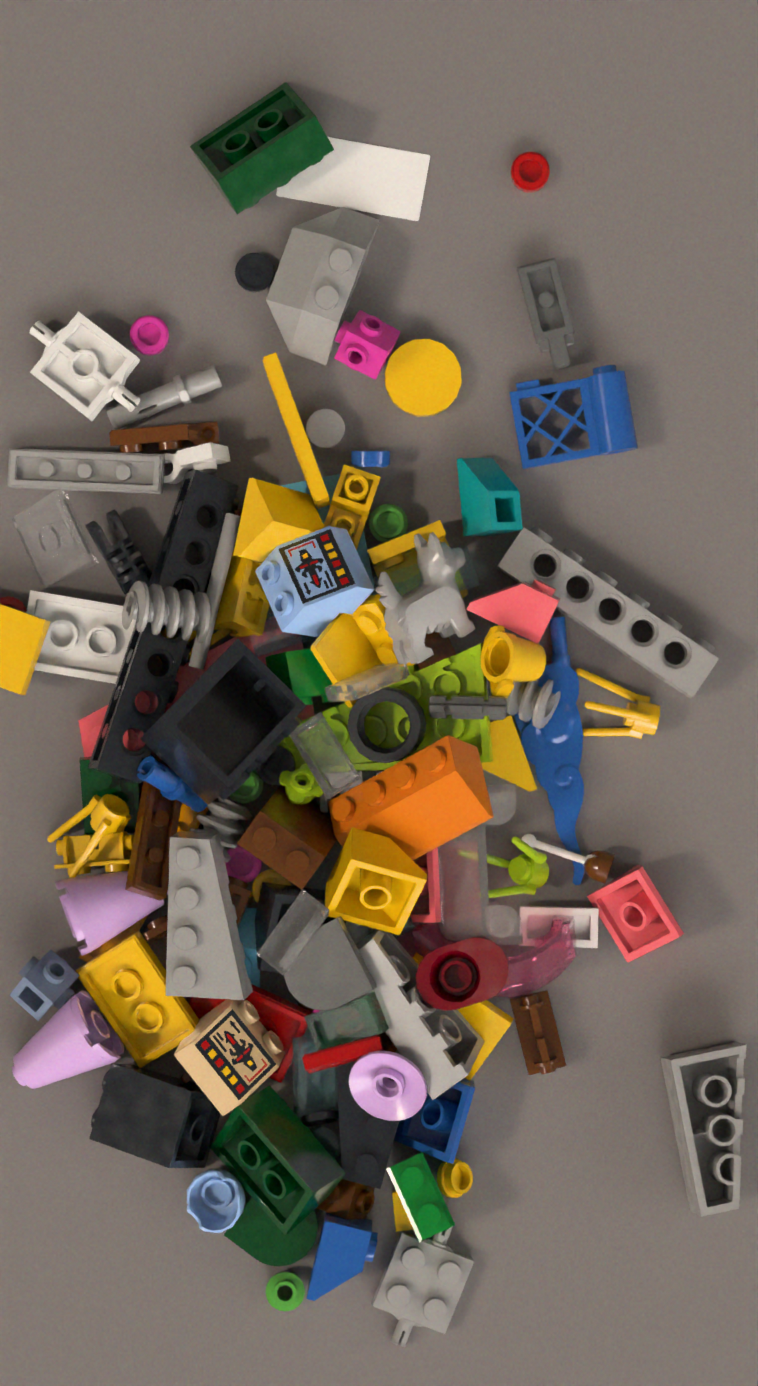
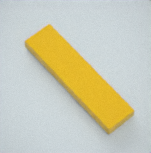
(296, 431)

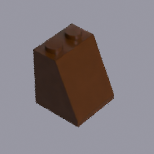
(290, 837)

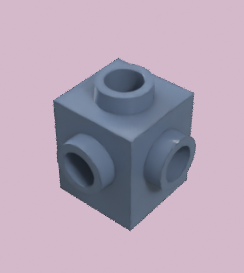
(44, 984)

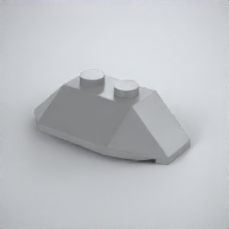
(319, 280)

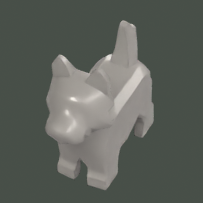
(428, 607)

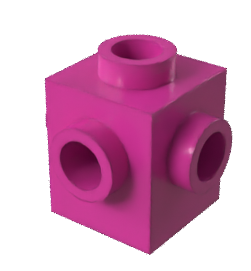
(366, 344)

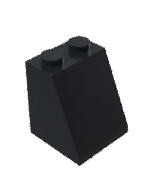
(155, 1117)

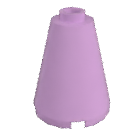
(101, 907)
(68, 1045)

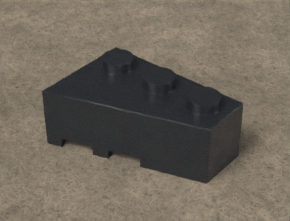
(363, 1137)

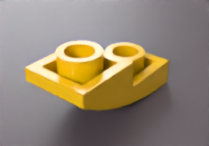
(352, 501)

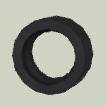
(362, 742)

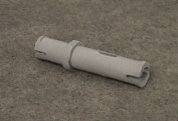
(166, 396)

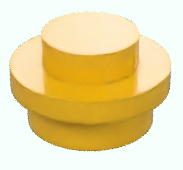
(454, 1178)

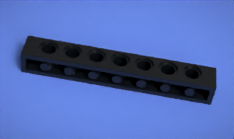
(109, 752)

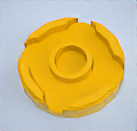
(423, 377)

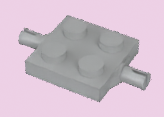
(422, 1283)

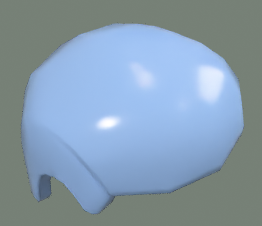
(215, 1200)

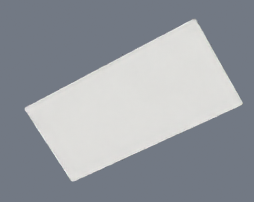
(364, 180)

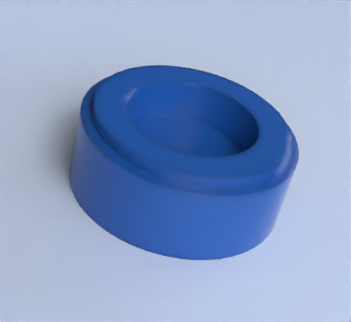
(370, 458)

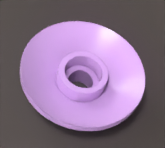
(382, 1096)

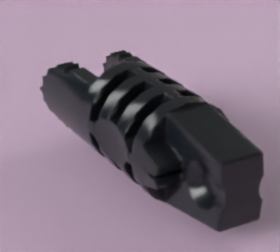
(122, 557)

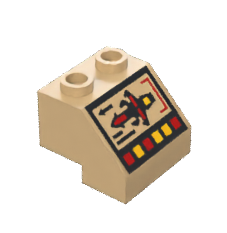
(230, 1053)

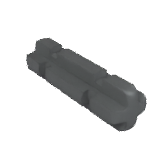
(468, 707)

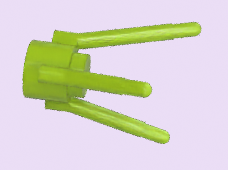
(526, 870)

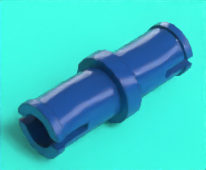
(169, 783)

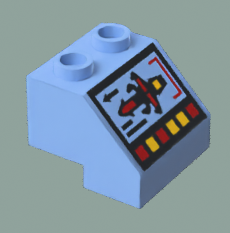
(314, 580)

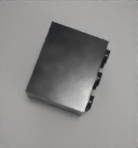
(225, 724)

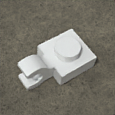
(200, 457)

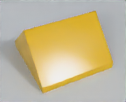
(273, 517)

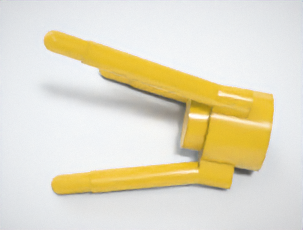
(639, 716)
(108, 816)

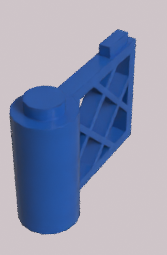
(605, 411)

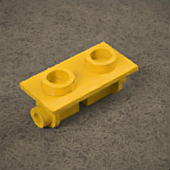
(112, 852)

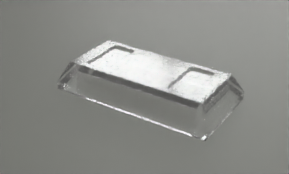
(324, 755)
(293, 932)

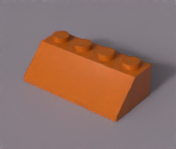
(418, 799)

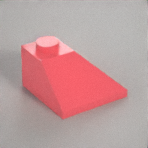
(519, 608)

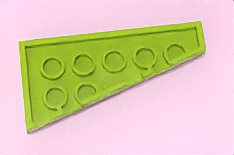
(389, 723)

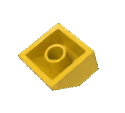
(373, 883)

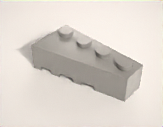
(202, 927)
(433, 1039)
(706, 1116)

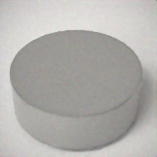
(325, 428)

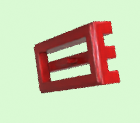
(341, 1054)

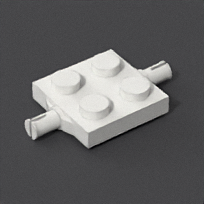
(85, 366)

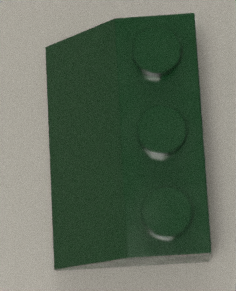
(262, 148)
(277, 1159)

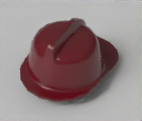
(462, 974)

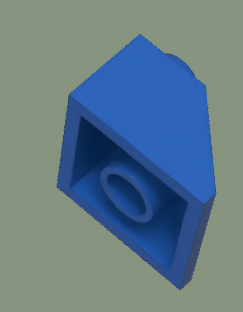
(340, 1253)

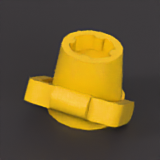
(510, 660)

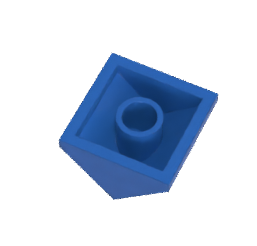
(439, 1123)

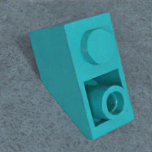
(487, 498)

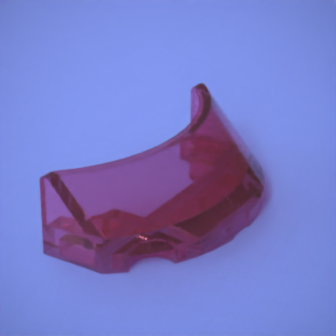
(527, 970)

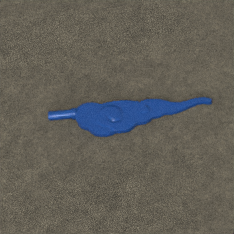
(559, 745)

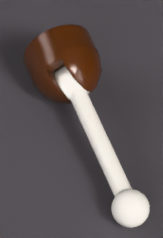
(596, 864)

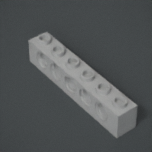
(698, 655)

